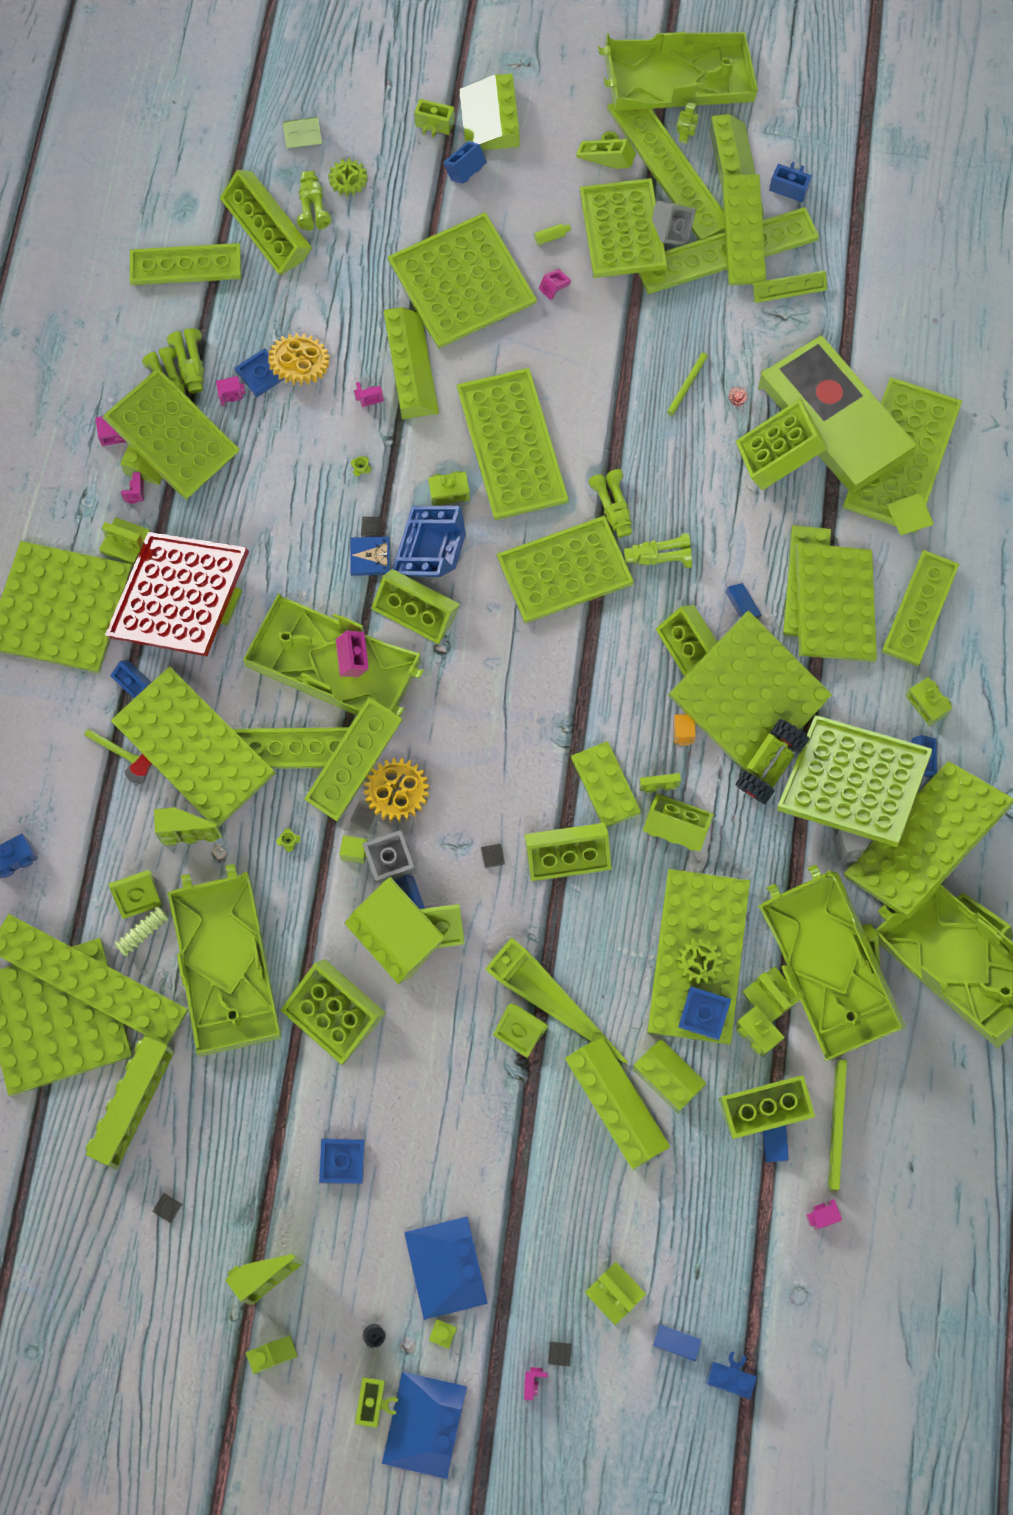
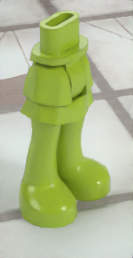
(311, 192)
(167, 355)
(191, 369)
(616, 513)
(648, 553)

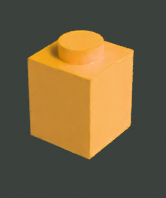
(683, 730)

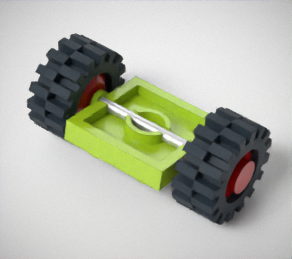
(771, 761)

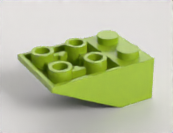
(177, 826)

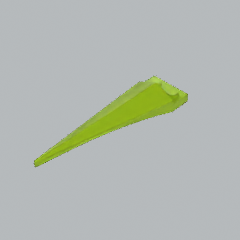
(525, 976)

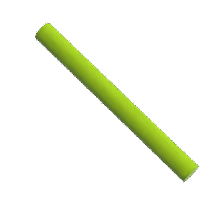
(686, 385)

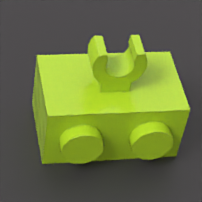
(434, 117)
(449, 488)
(929, 701)
(758, 1031)
(372, 1402)

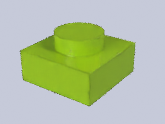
(442, 1334)

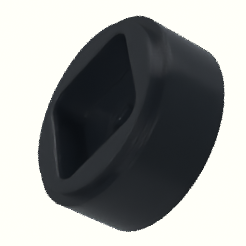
(374, 1335)

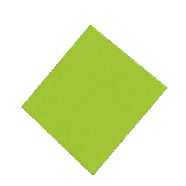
(910, 514)

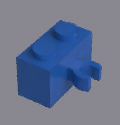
(465, 162)
(790, 182)
(14, 855)
(730, 1377)

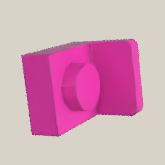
(553, 282)
(369, 396)
(136, 491)
(530, 1385)

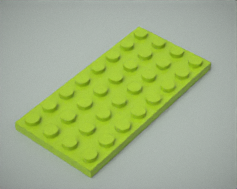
(928, 421)
(512, 444)
(193, 747)
(940, 832)
(696, 909)

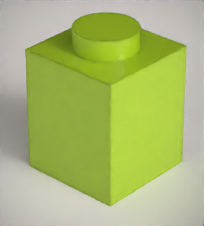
(353, 849)

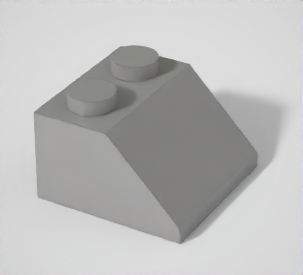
(673, 222)
(850, 846)
(389, 857)

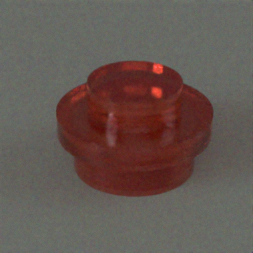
(737, 396)

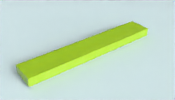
(837, 1126)

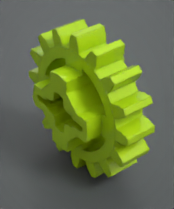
(687, 123)
(340, 181)
(696, 952)

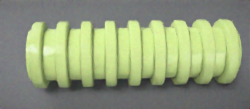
(141, 931)

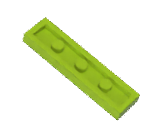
(790, 286)

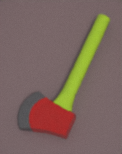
(140, 764)

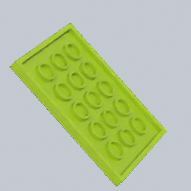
(622, 228)
(171, 433)
(564, 569)
(835, 602)

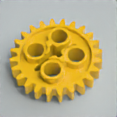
(298, 359)
(380, 783)

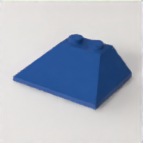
(431, 541)
(445, 1268)
(424, 1425)

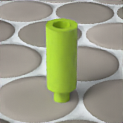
(551, 233)

